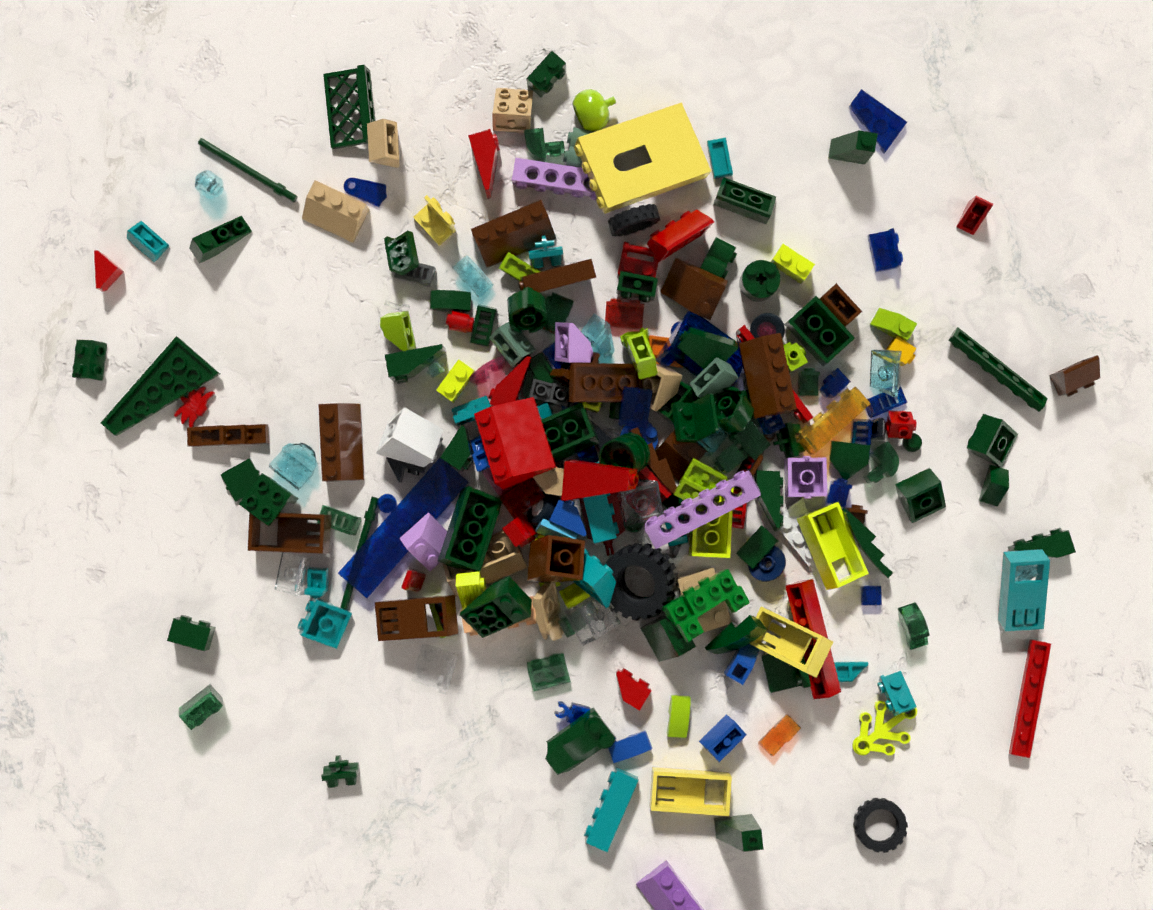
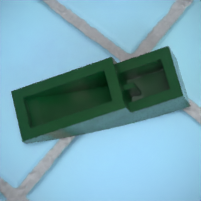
(737, 636)

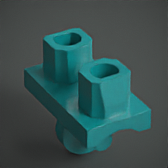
(537, 255)

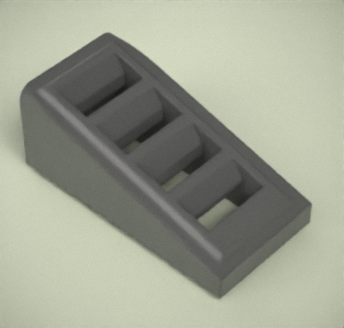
(429, 277)

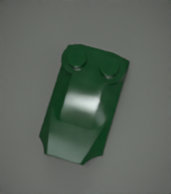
(578, 742)

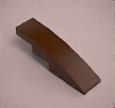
(227, 435)
(659, 468)

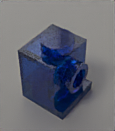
(834, 384)

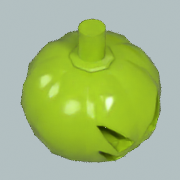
(592, 109)

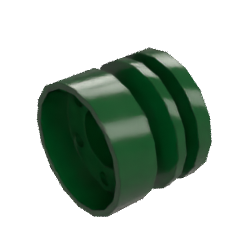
(626, 451)

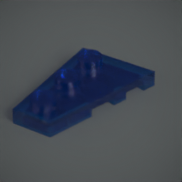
(877, 119)

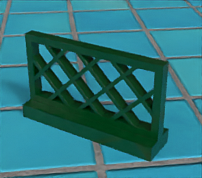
(365, 103)

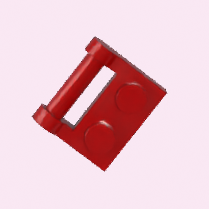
(637, 266)

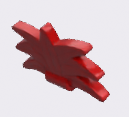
(194, 406)

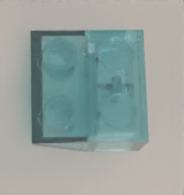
(600, 336)

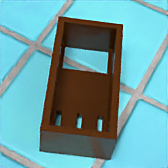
(293, 534)
(413, 618)

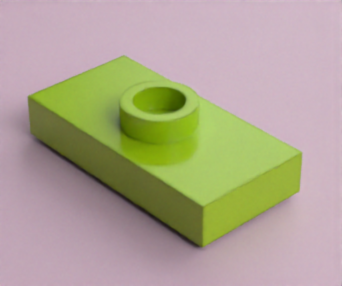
(516, 267)

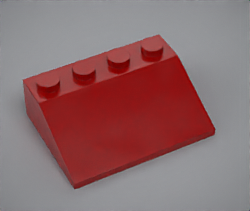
(514, 441)

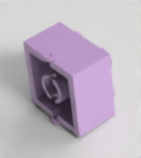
(805, 477)

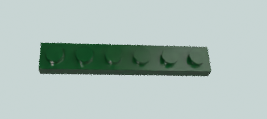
(998, 369)

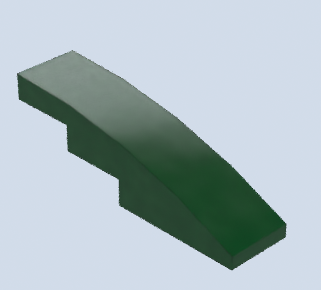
(864, 539)

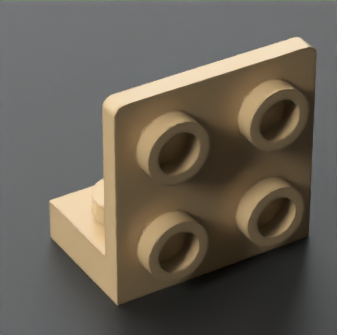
(512, 110)

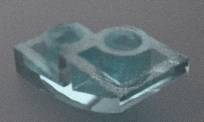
(473, 276)

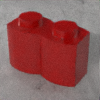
(520, 531)

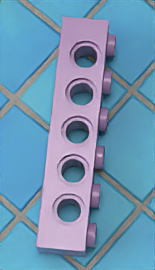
(543, 169)
(661, 536)

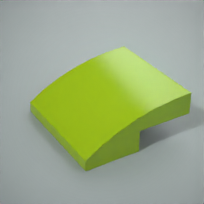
(696, 479)

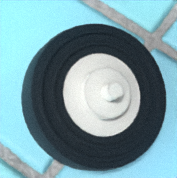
(542, 510)

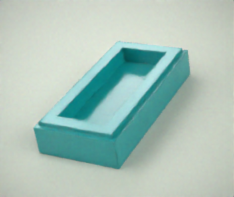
(719, 158)

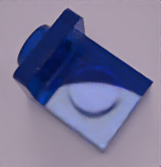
(838, 492)

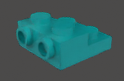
(324, 622)

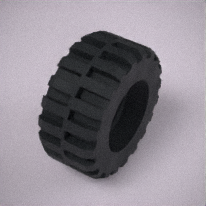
(659, 568)

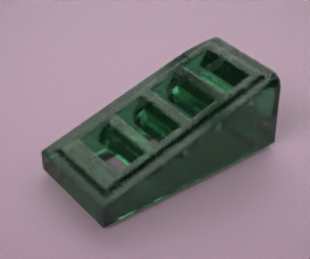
(350, 523)

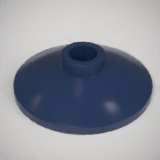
(778, 565)

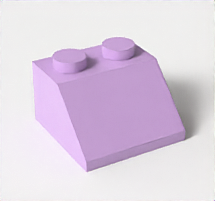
(571, 344)
(425, 541)

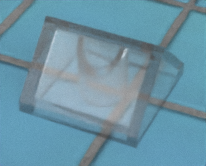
(292, 573)

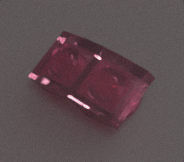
(481, 374)

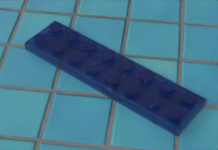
(384, 548)

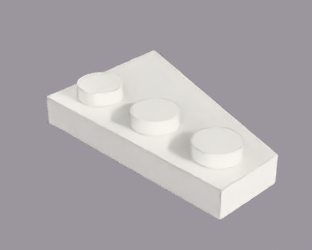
(792, 531)

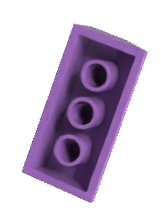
(666, 890)

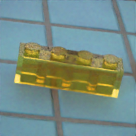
(831, 422)

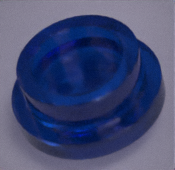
(387, 503)

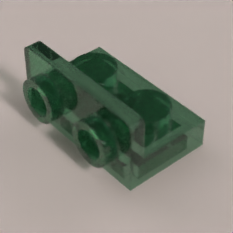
(548, 672)

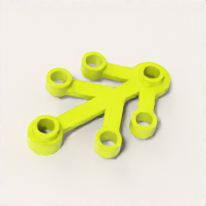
(880, 731)

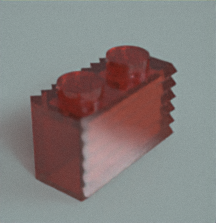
(522, 497)

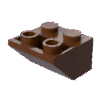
(840, 305)

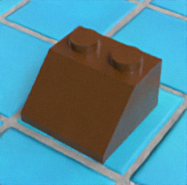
(1077, 375)
(678, 454)

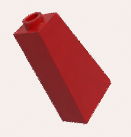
(593, 479)

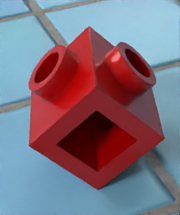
(900, 424)

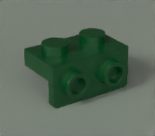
(401, 253)
(89, 359)

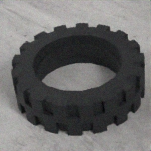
(634, 220)
(891, 842)

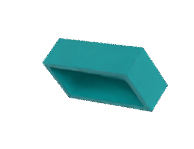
(1023, 594)

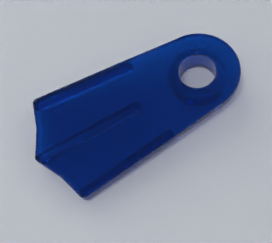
(367, 190)

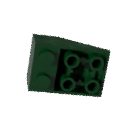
(498, 608)

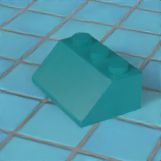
(597, 580)

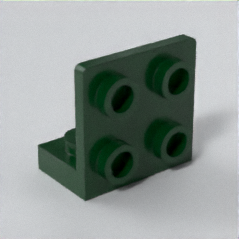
(695, 419)
(266, 499)
(783, 675)

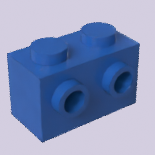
(722, 738)

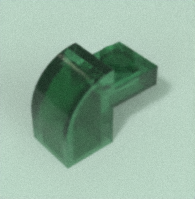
(538, 148)
(887, 462)
(914, 625)

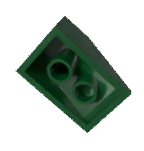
(409, 363)

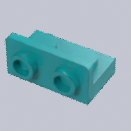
(465, 413)
(897, 693)

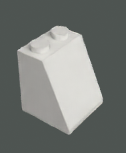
(410, 439)

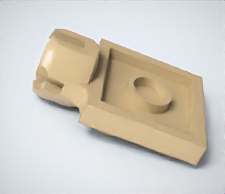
(547, 611)

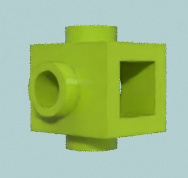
(798, 354)

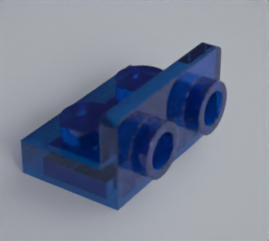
(885, 250)

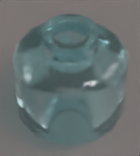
(209, 184)

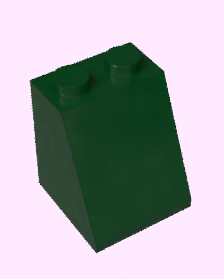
(665, 639)

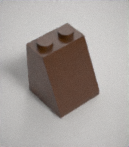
(556, 559)

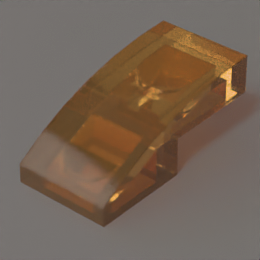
(779, 734)

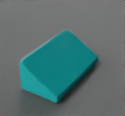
(147, 241)

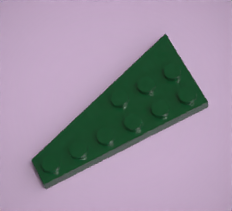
(168, 378)

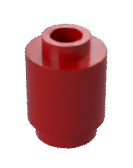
(460, 322)

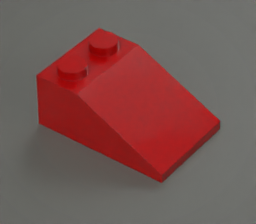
(485, 152)

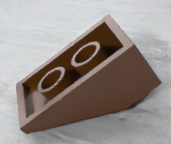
(694, 288)

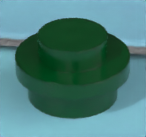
(912, 444)

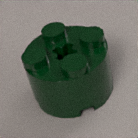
(765, 271)
(527, 310)
(732, 410)

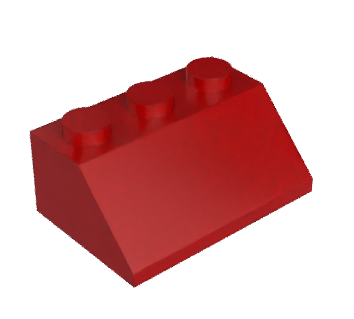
(679, 234)

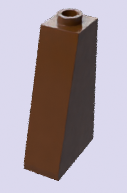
(559, 276)

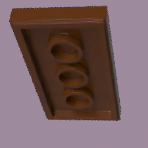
(601, 381)

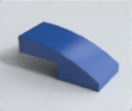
(479, 456)
(630, 746)

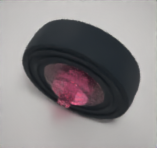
(766, 325)

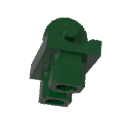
(787, 440)
(340, 770)

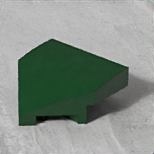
(848, 457)

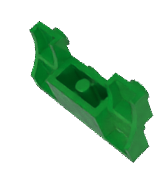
(700, 599)

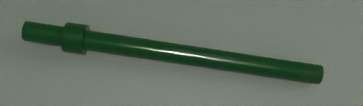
(277, 188)
(369, 516)

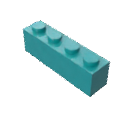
(600, 517)
(611, 809)

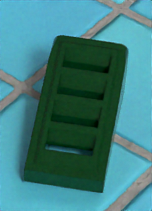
(488, 309)

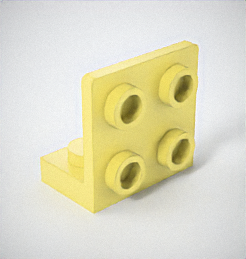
(435, 222)

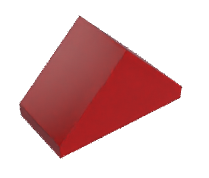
(974, 214)
(105, 271)

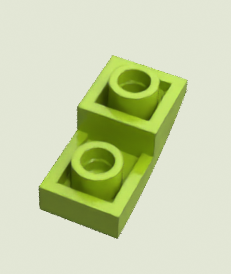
(678, 716)

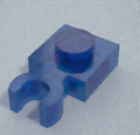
(572, 712)

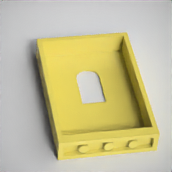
(670, 145)

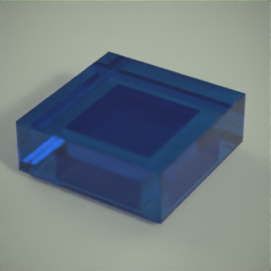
(871, 595)

